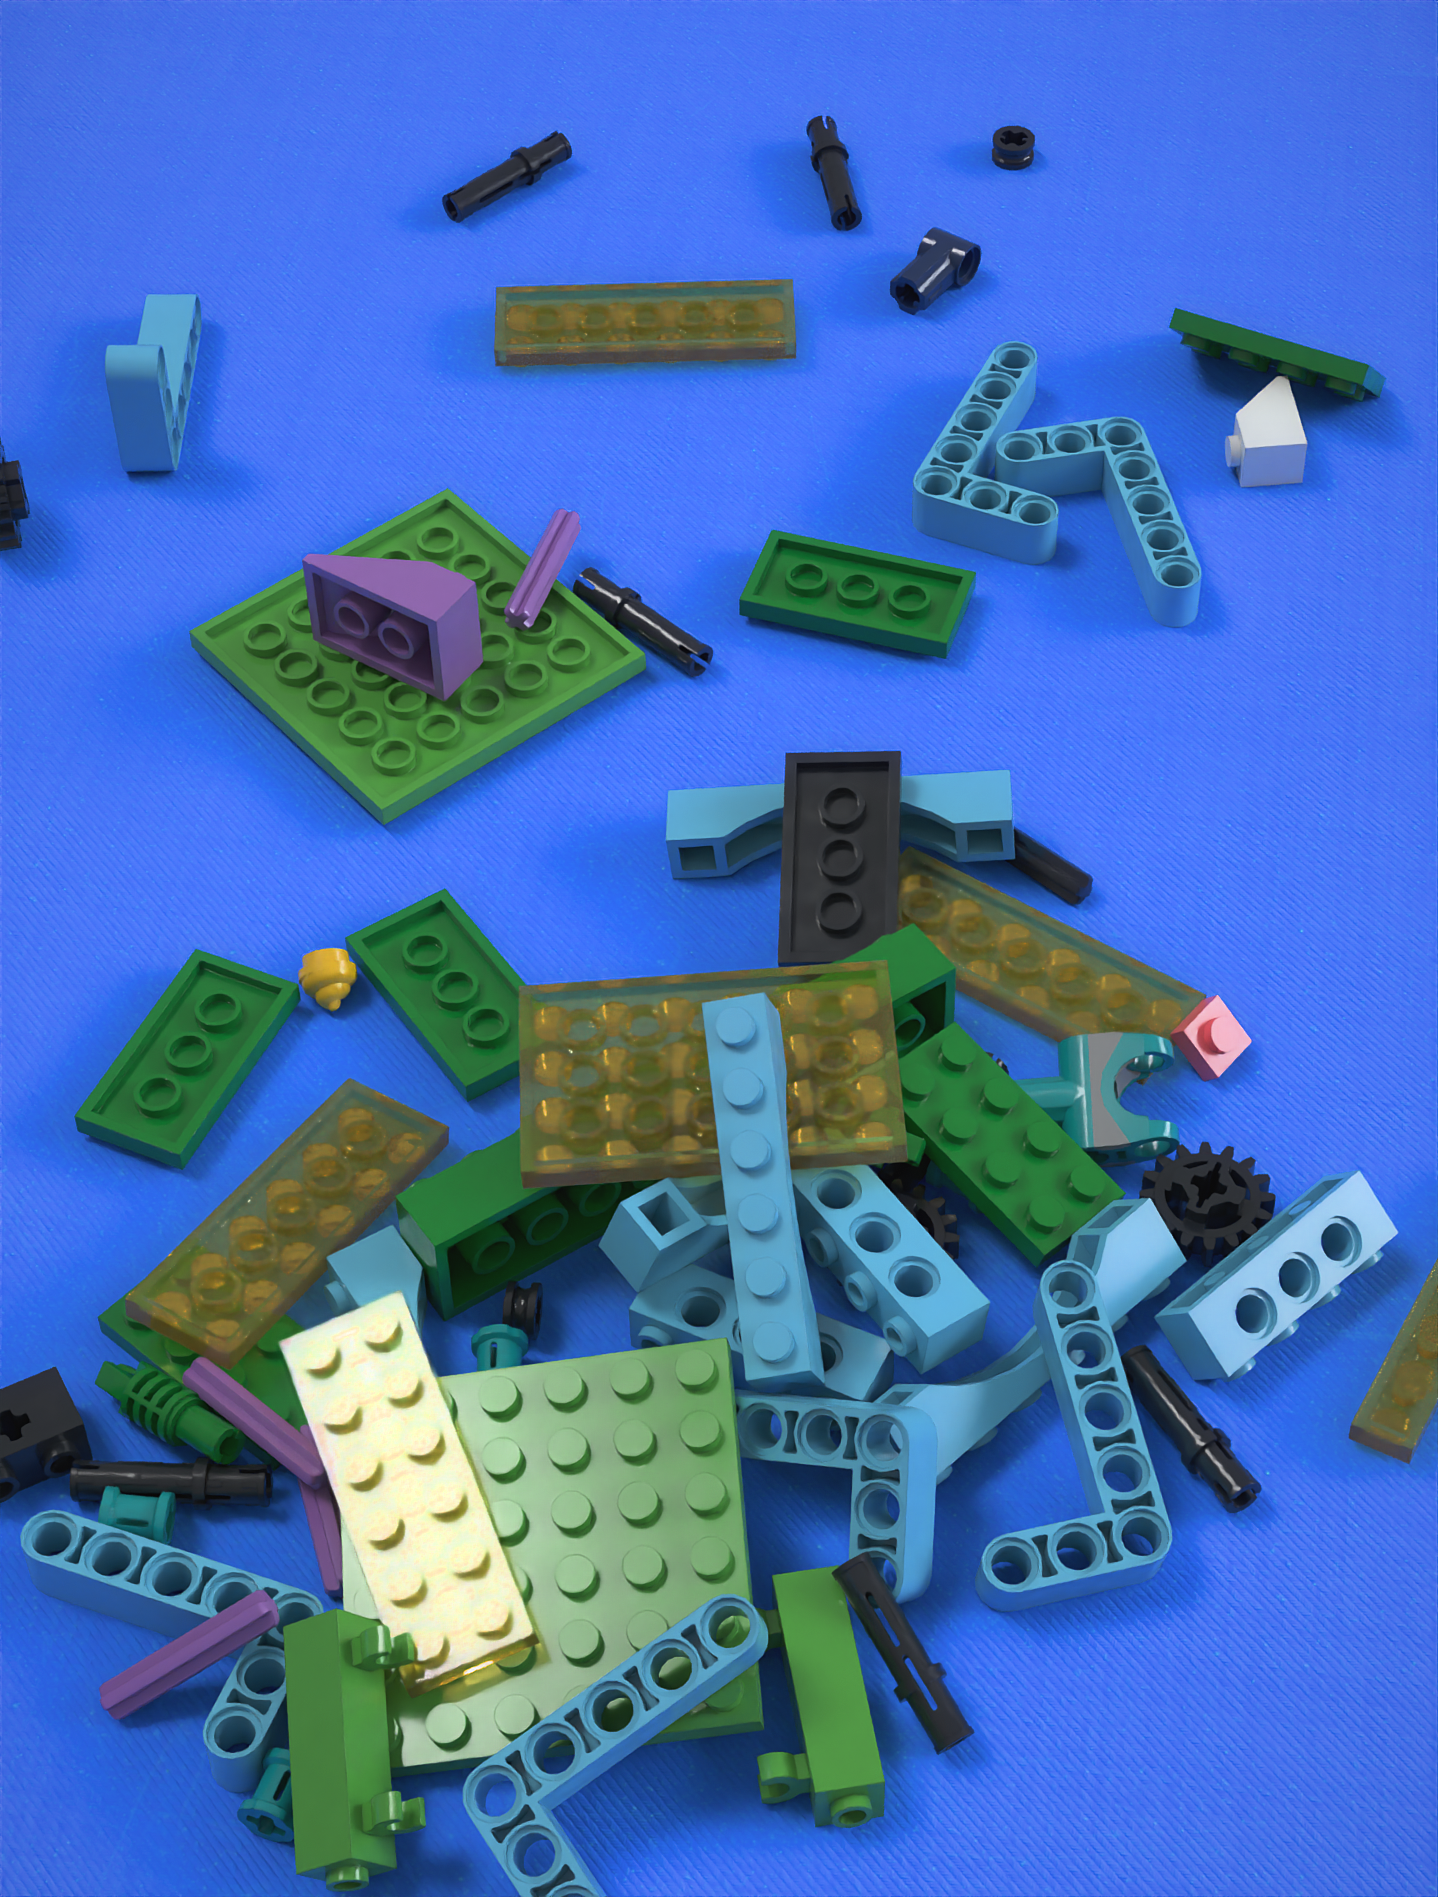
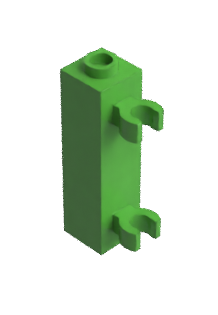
(828, 1705)
(341, 1748)

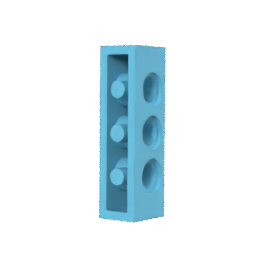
(884, 1259)
(666, 1313)
(1203, 1318)

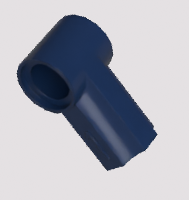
(938, 264)

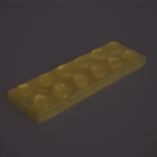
(645, 322)
(1033, 962)
(284, 1220)
(408, 1492)

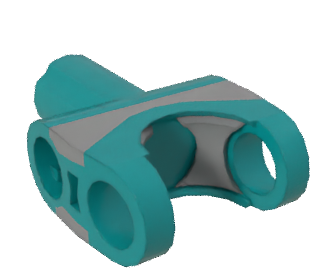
(1089, 1090)

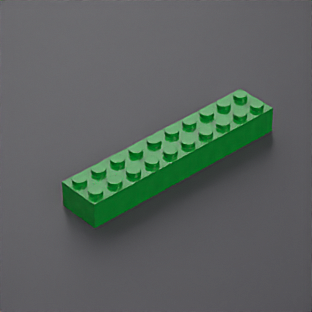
(480, 1226)

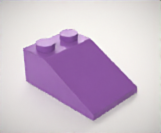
(397, 618)

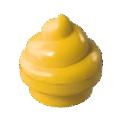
(327, 976)

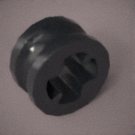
(1013, 147)
(523, 1308)

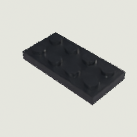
(839, 854)

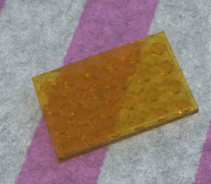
(624, 1081)

